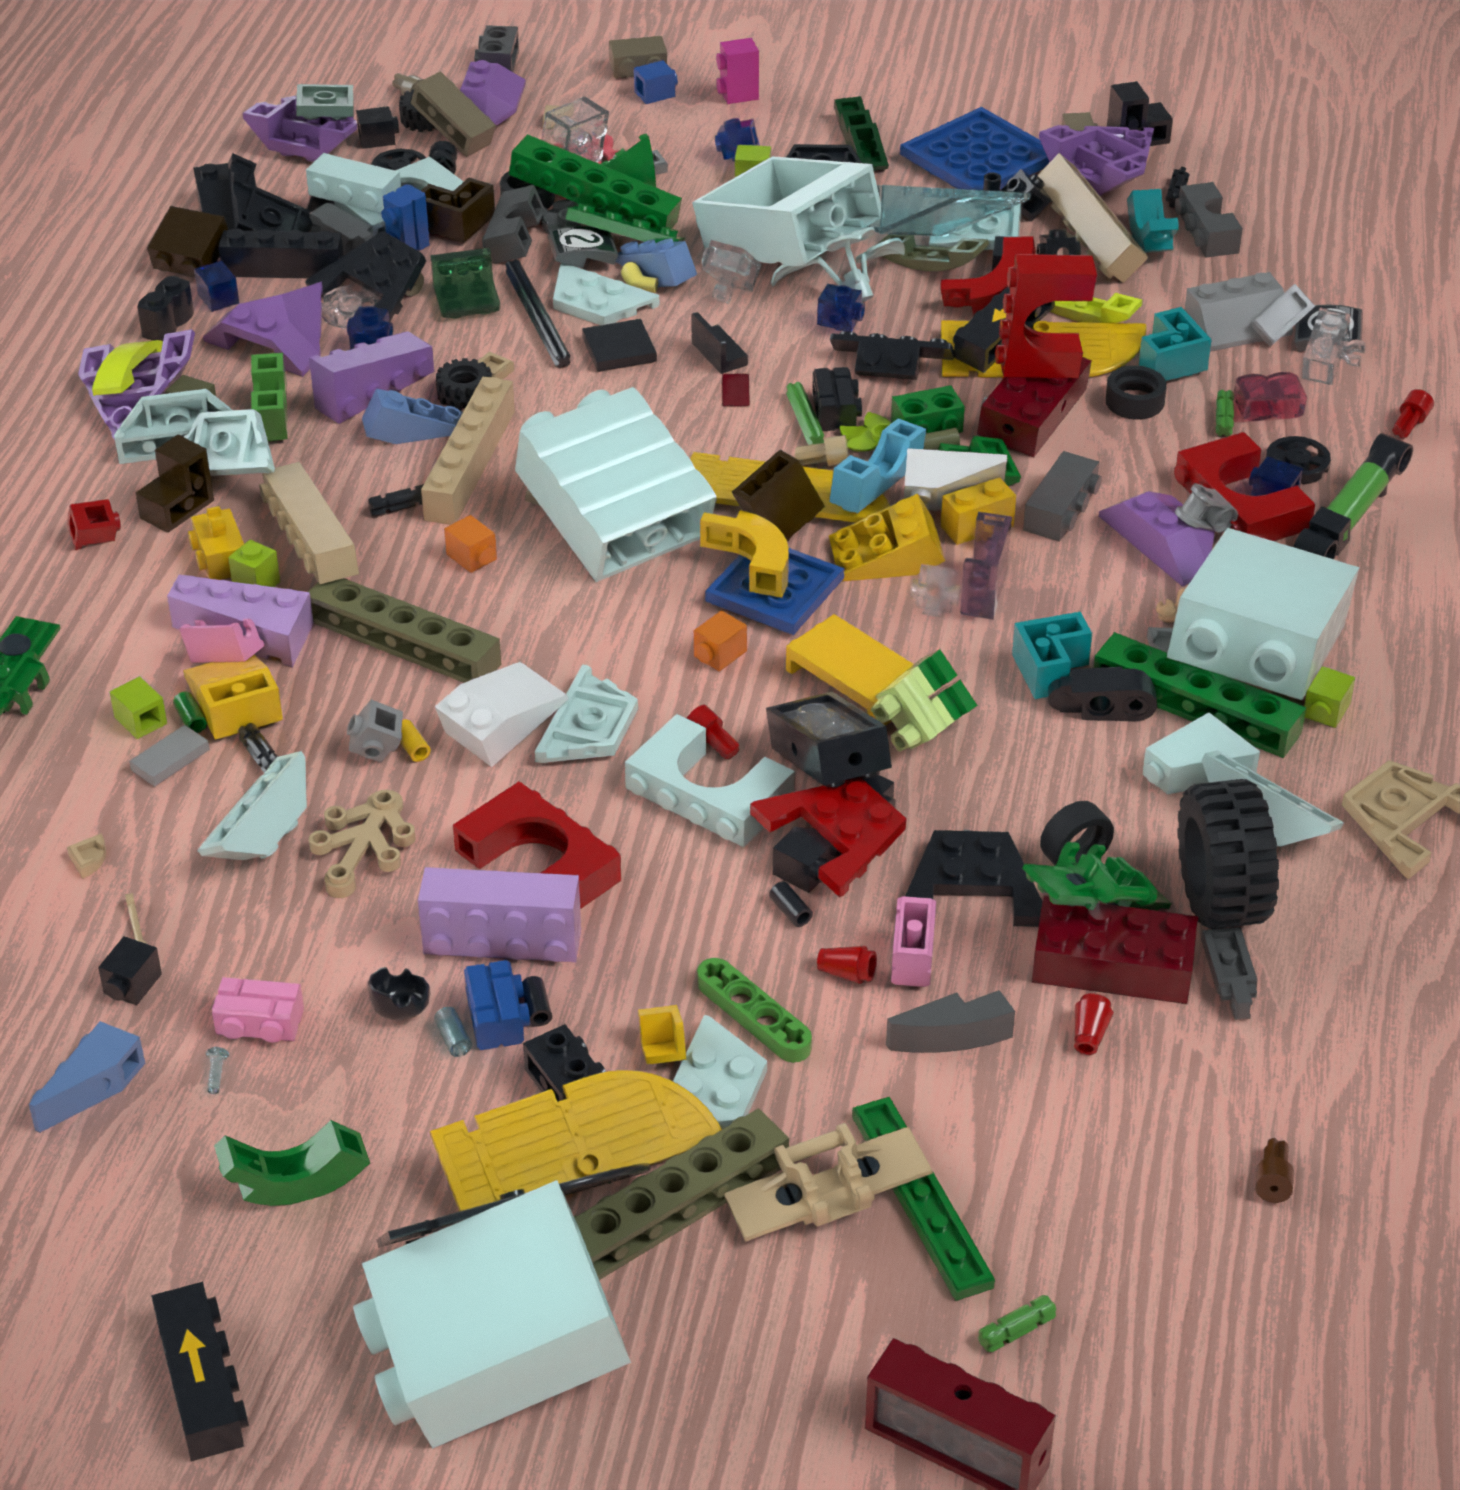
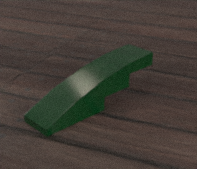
(860, 131)

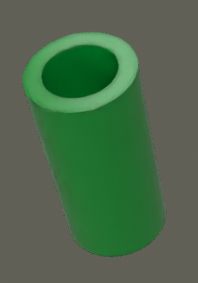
(189, 711)

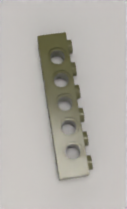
(404, 630)
(679, 1191)

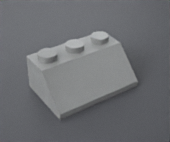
(1231, 306)

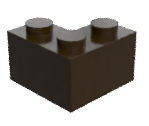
(460, 211)
(180, 489)

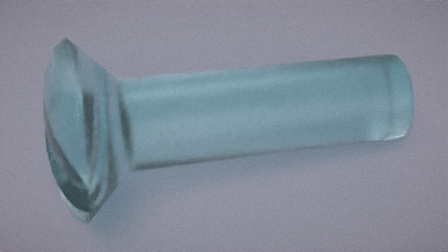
(217, 1056)

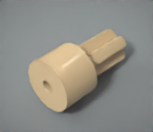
(832, 451)

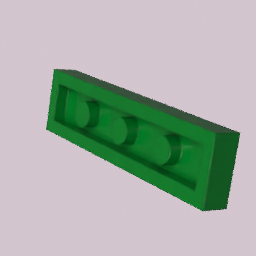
(613, 223)

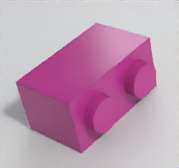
(738, 70)

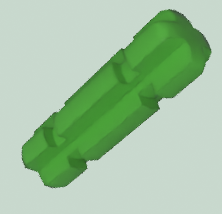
(1224, 413)
(1017, 1323)

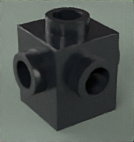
(1029, 184)
(1058, 239)

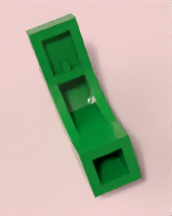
(294, 1174)

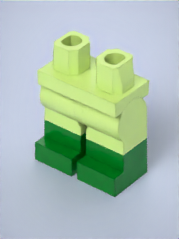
(910, 708)

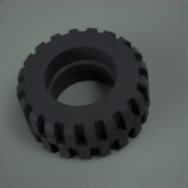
(1228, 853)

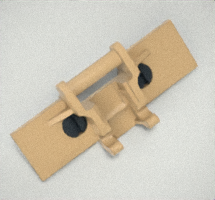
(831, 1194)

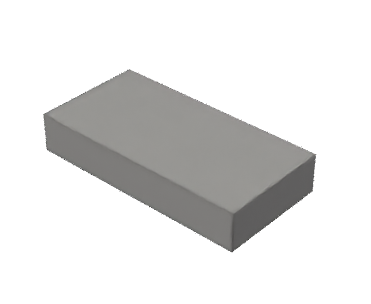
(1282, 315)
(169, 755)

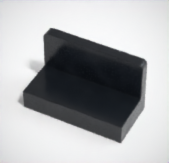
(716, 345)

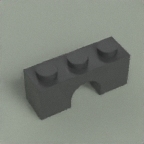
(1201, 212)
(507, 230)

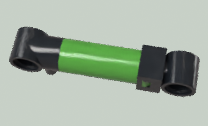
(1331, 526)

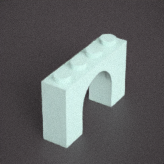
(417, 175)
(659, 771)

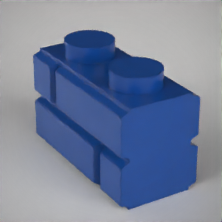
(407, 216)
(495, 1005)

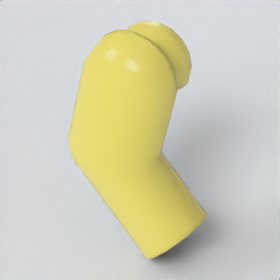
(633, 276)

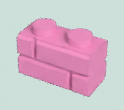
(913, 941)
(257, 1009)

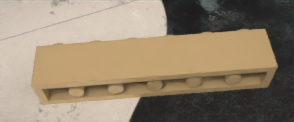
(1091, 219)
(468, 451)
(309, 523)

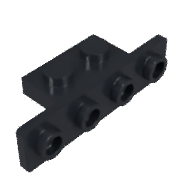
(890, 356)

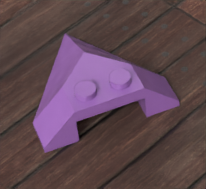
(293, 134)
(1102, 154)
(281, 322)
(151, 376)

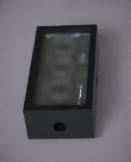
(829, 738)

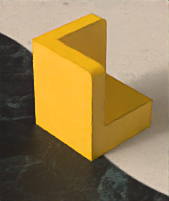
(662, 1034)

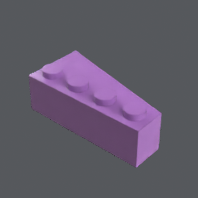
(349, 378)

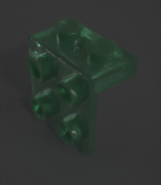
(464, 283)

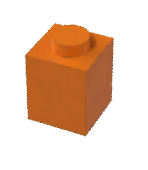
(470, 543)
(720, 640)

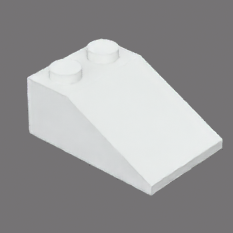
(943, 472)
(498, 710)

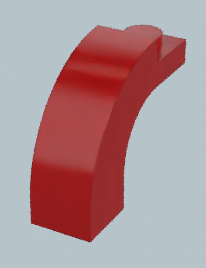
(980, 291)

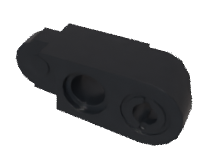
(1105, 694)

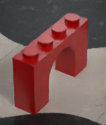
(1034, 283)
(1232, 460)
(525, 817)

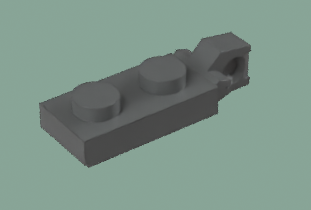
(1231, 968)

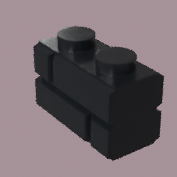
(835, 398)

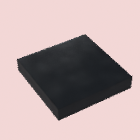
(619, 345)

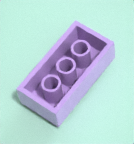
(500, 914)

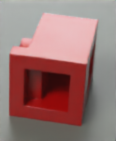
(92, 523)

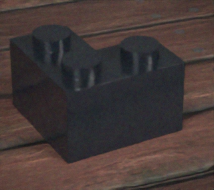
(1131, 109)

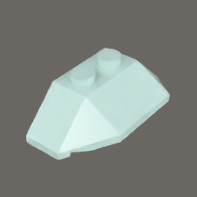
(159, 419)
(262, 813)
(1291, 816)

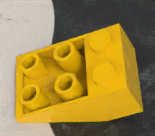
(888, 543)
(235, 695)

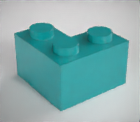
(1176, 345)
(1049, 648)

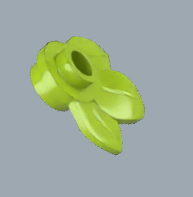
(865, 437)

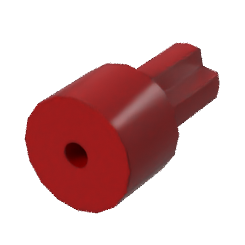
(1413, 411)
(715, 734)

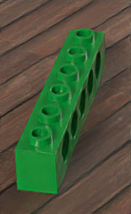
(592, 183)
(1192, 692)

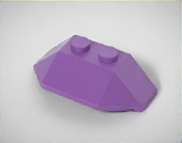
(493, 89)
(1160, 534)

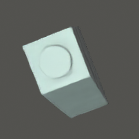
(1177, 758)

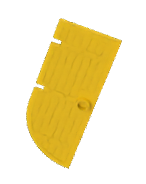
(1103, 343)
(728, 475)
(600, 1127)

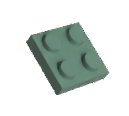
(325, 101)

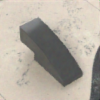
(952, 1024)

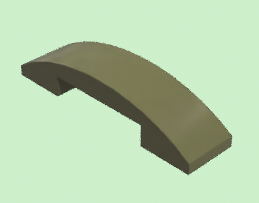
(936, 258)

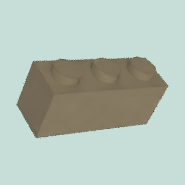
(453, 114)

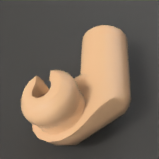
(1168, 612)

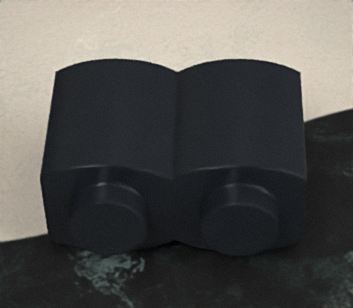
(165, 308)

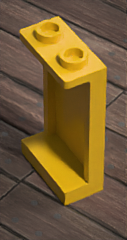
(846, 660)

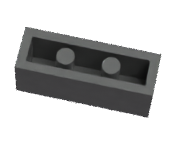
(1062, 496)

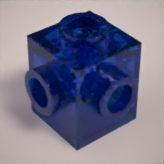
(735, 133)
(840, 307)
(368, 325)

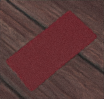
(735, 390)

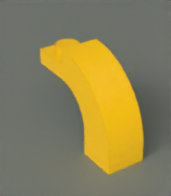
(755, 540)

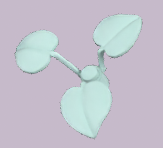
(854, 278)

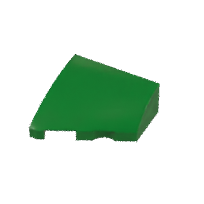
(635, 162)

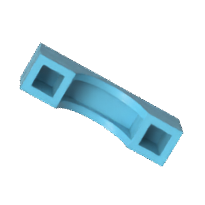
(861, 481)

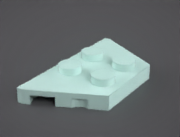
(597, 296)
(233, 442)
(589, 722)
(721, 1072)

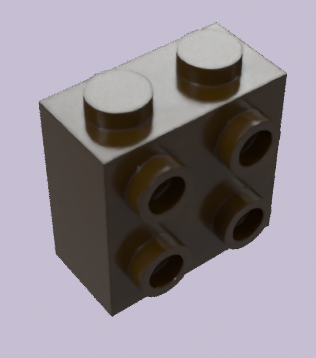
(186, 241)
(780, 494)

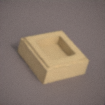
(499, 365)

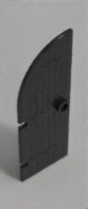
(567, 1188)

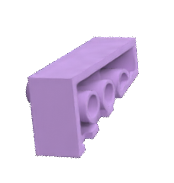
(279, 614)

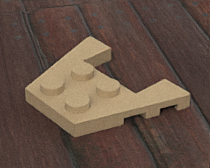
(1393, 805)

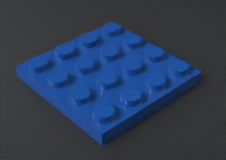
(973, 146)

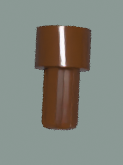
(1275, 1173)

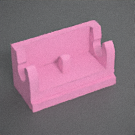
(220, 642)

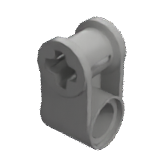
(1207, 510)

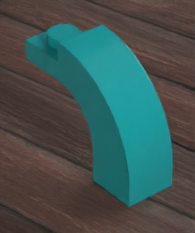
(1148, 223)

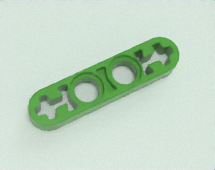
(759, 1005)

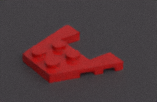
(847, 816)

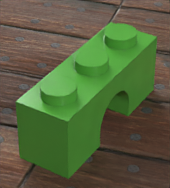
(270, 393)

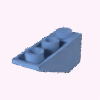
(661, 260)
(406, 419)
(92, 1073)

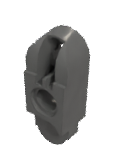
(333, 219)

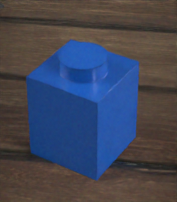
(655, 82)

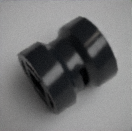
(444, 154)

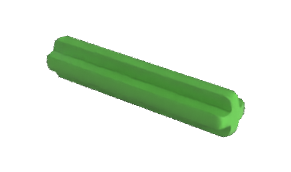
(805, 413)

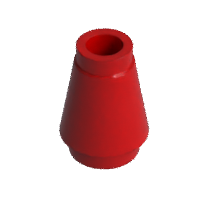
(849, 963)
(1092, 1019)

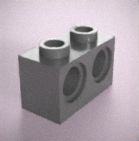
(499, 46)

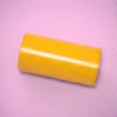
(414, 742)

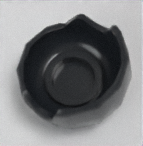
(398, 995)

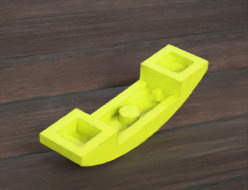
(1115, 310)
(116, 369)

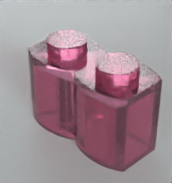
(1270, 396)

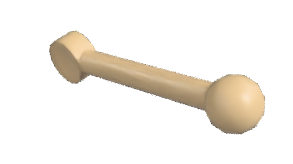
(134, 917)

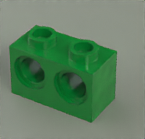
(931, 409)

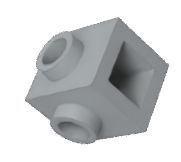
(375, 731)

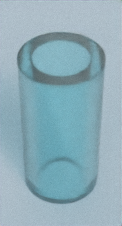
(453, 1031)

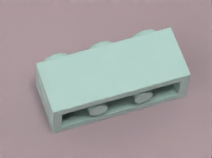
(351, 182)

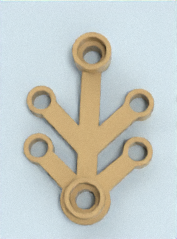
(380, 808)

